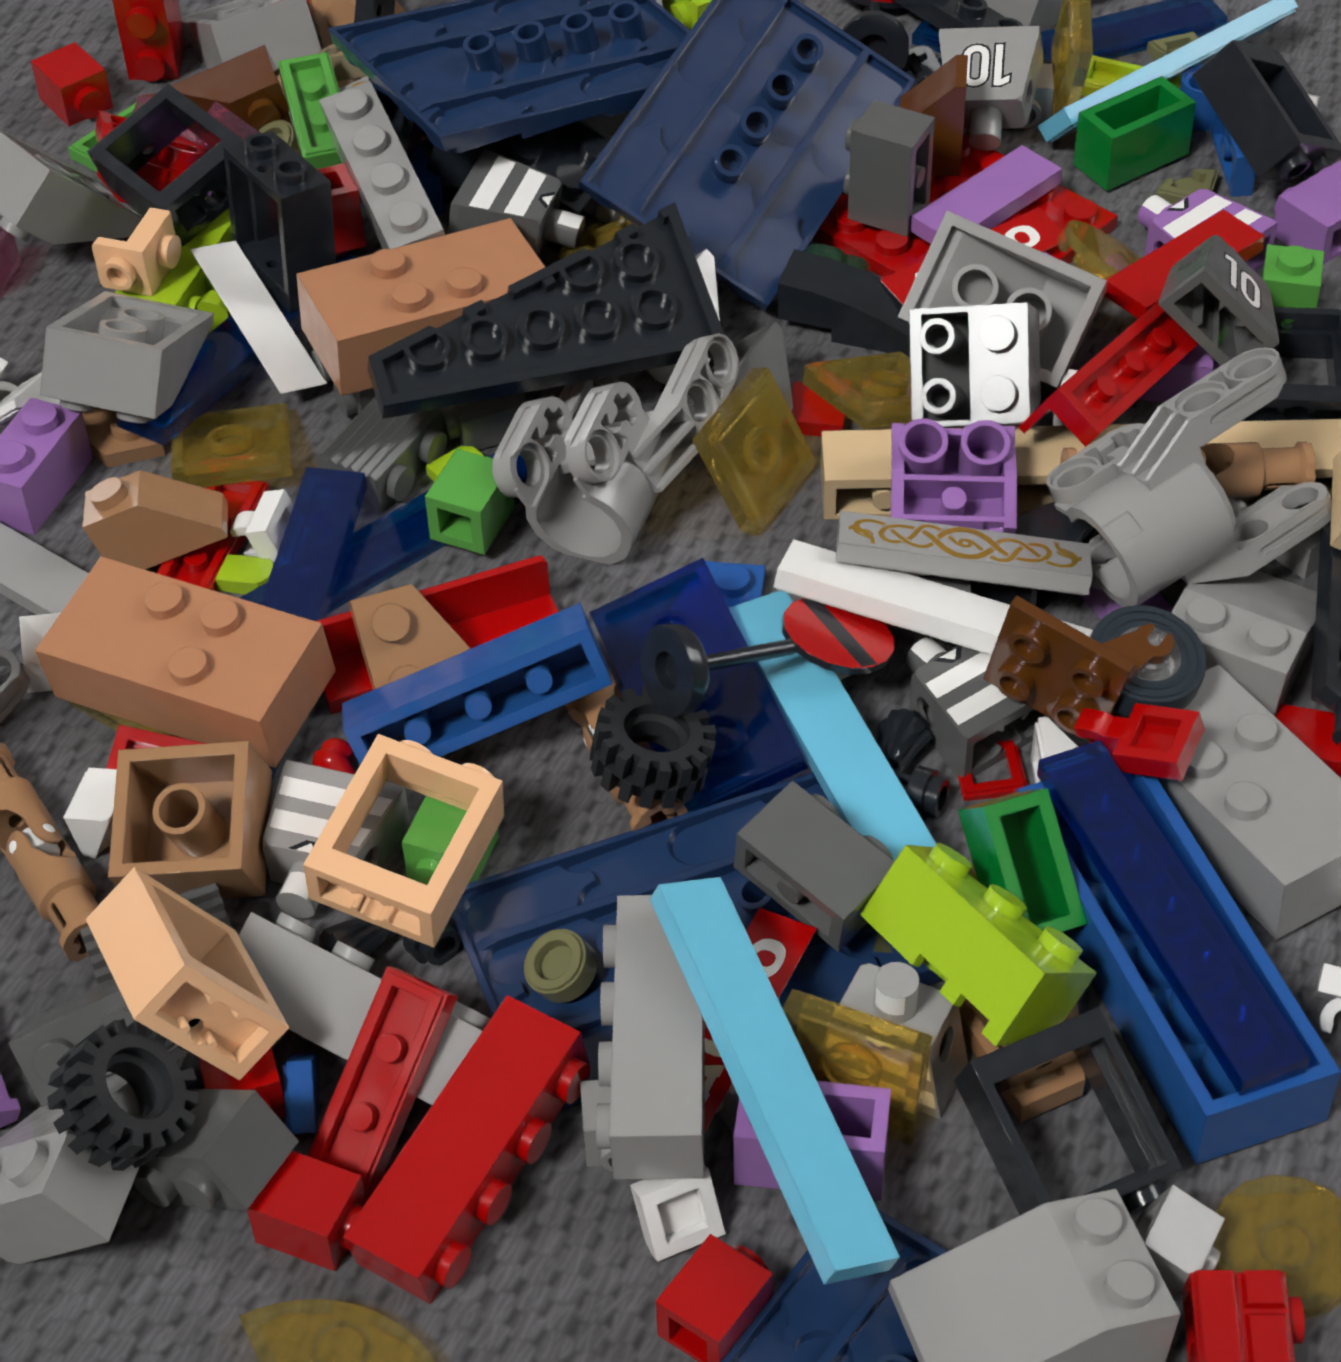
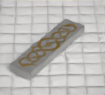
(964, 553)

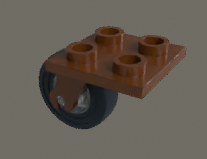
(1127, 660)

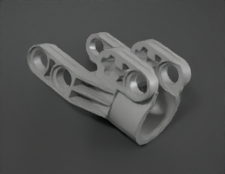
(603, 470)
(1165, 509)

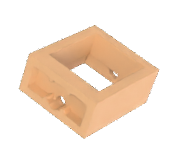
(385, 896)
(184, 967)

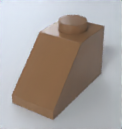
(152, 518)

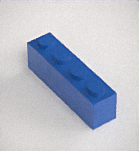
(483, 687)

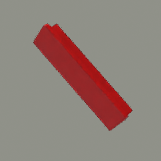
(1117, 375)
(473, 606)

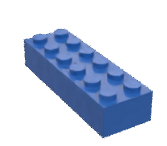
(1155, 1024)

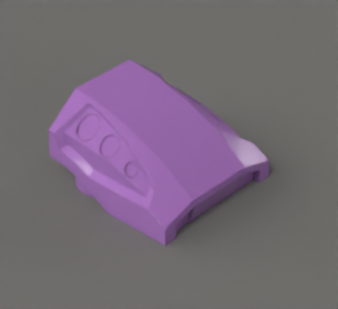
(955, 474)

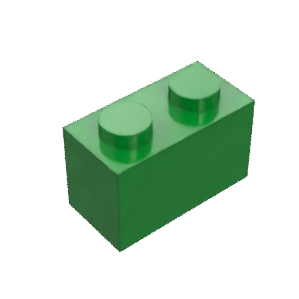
(1134, 133)
(1022, 850)

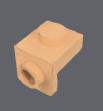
(142, 260)

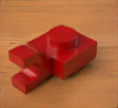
(1149, 742)

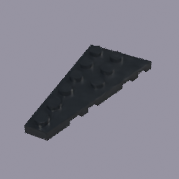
(567, 324)

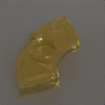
(328, 1333)

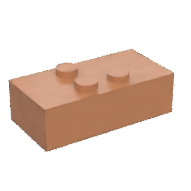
(395, 292)
(186, 659)

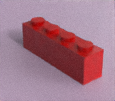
(469, 1151)

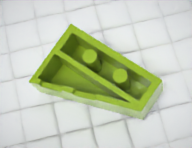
(978, 943)

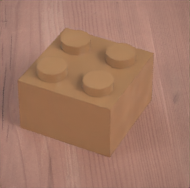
(192, 817)

